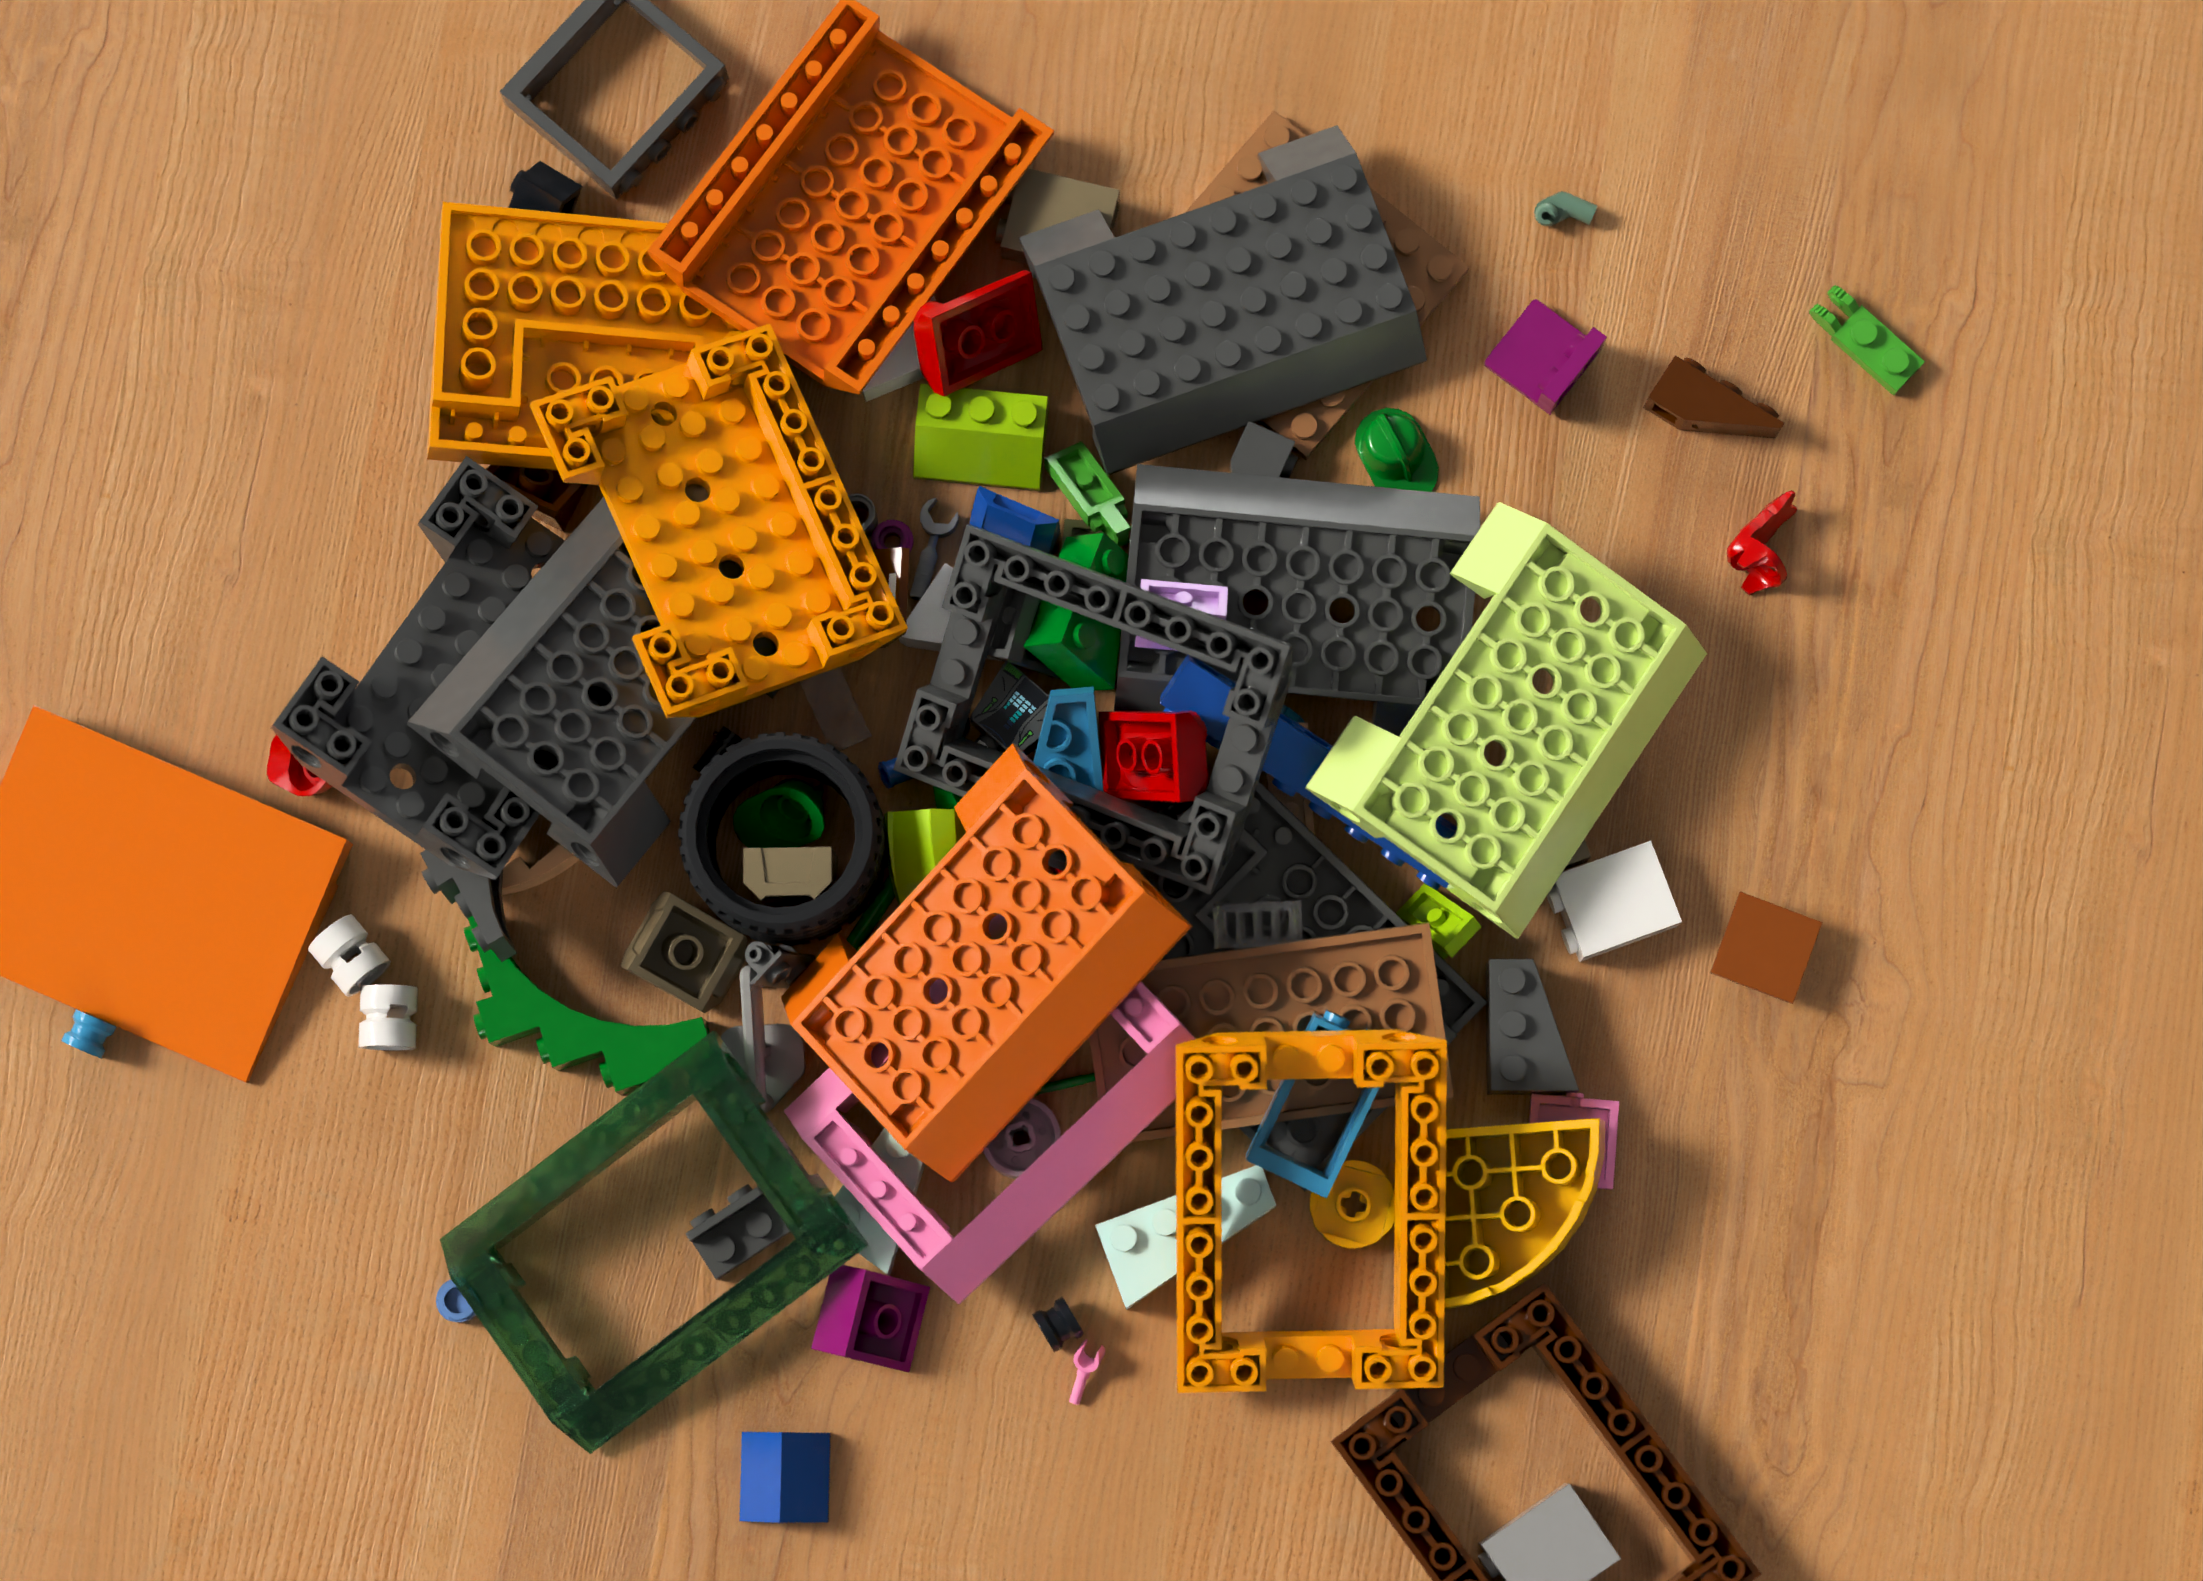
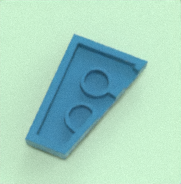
(1071, 737)

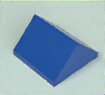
(785, 1477)

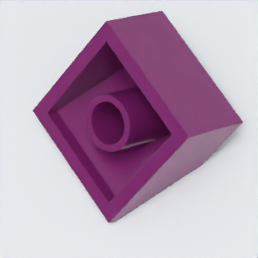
(871, 1317)

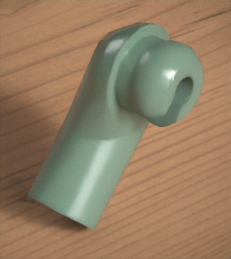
(1562, 206)

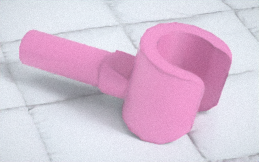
(1085, 1367)

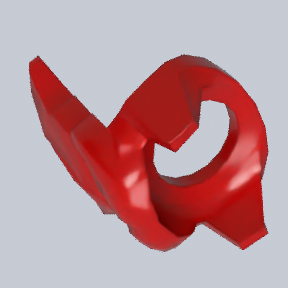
(1748, 547)

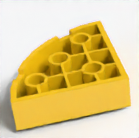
(1514, 1201)

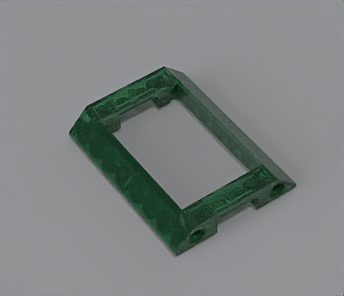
(803, 1201)

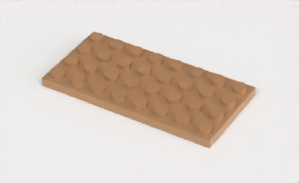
(1366, 976)

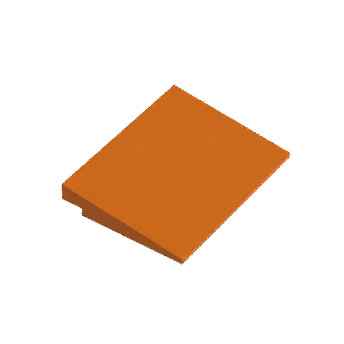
(155, 893)

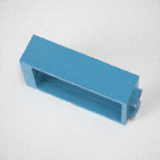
(1289, 1167)

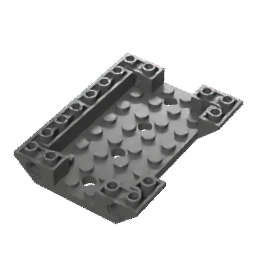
(1303, 551)
(528, 694)
(363, 732)

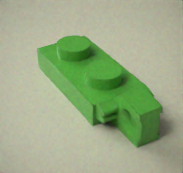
(1090, 491)

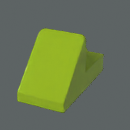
(1449, 923)

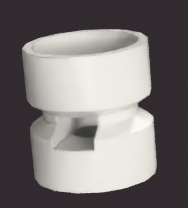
(338, 945)
(389, 1033)

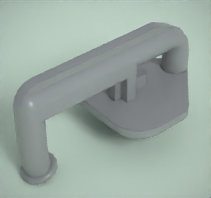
(767, 1052)

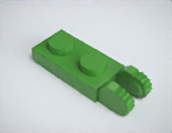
(1868, 341)

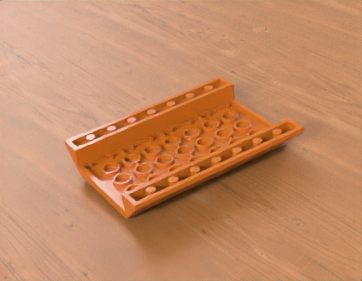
(846, 199)

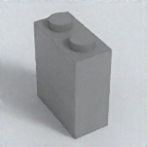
(1549, 1543)

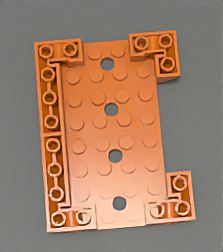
(1011, 1002)

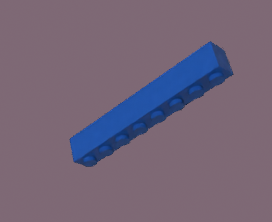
(1292, 755)

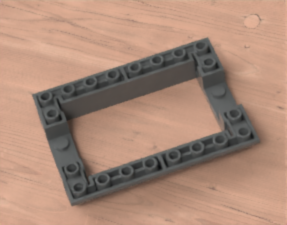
(942, 757)

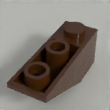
(1701, 404)

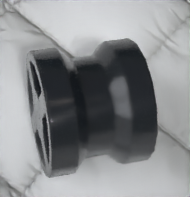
(1058, 1324)

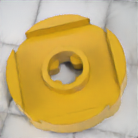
(1366, 1226)

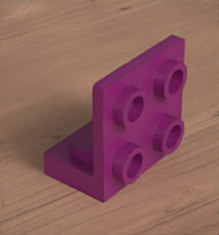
(1544, 355)

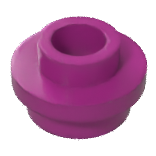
(889, 528)

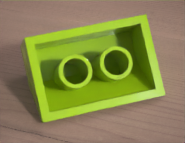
(981, 438)

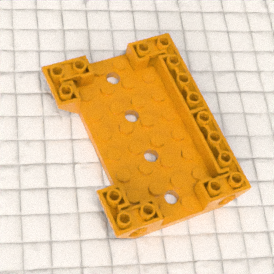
(768, 508)

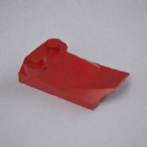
(977, 333)
(1153, 755)

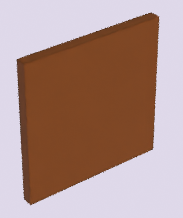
(1766, 947)

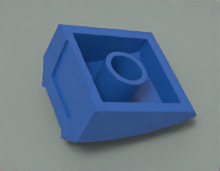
(1015, 521)

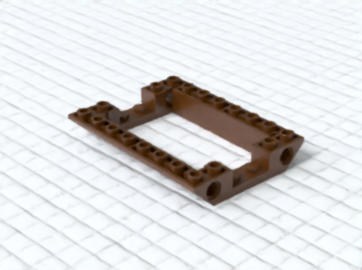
(1547, 1327)

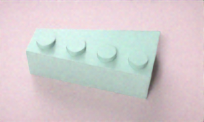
(1144, 1241)

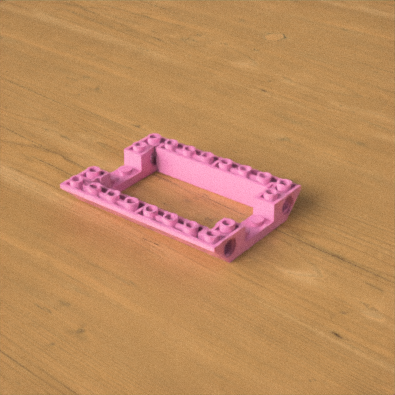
(1037, 1194)

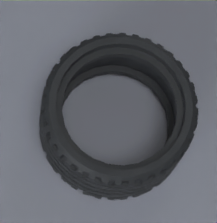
(737, 770)

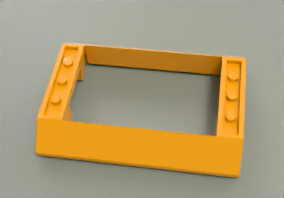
(1373, 1358)

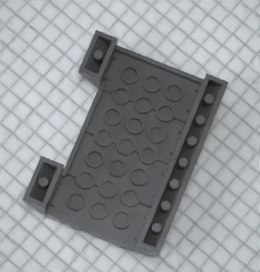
(1229, 305)

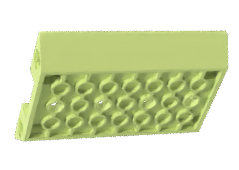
(1560, 747)

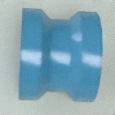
(88, 1033)

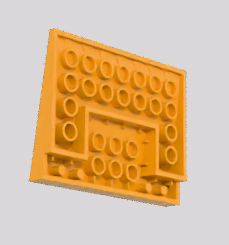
(540, 309)

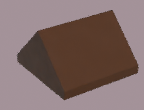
(544, 488)

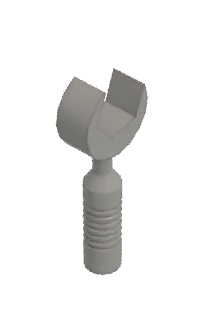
(929, 555)

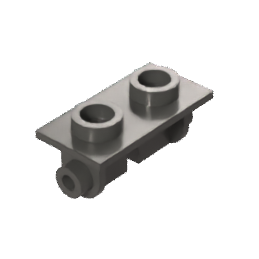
(776, 965)

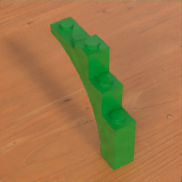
(570, 1037)

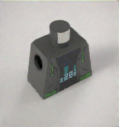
(1010, 711)

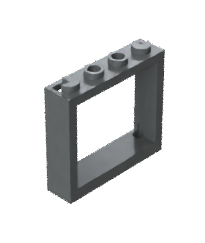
(656, 141)

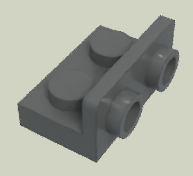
(736, 1231)

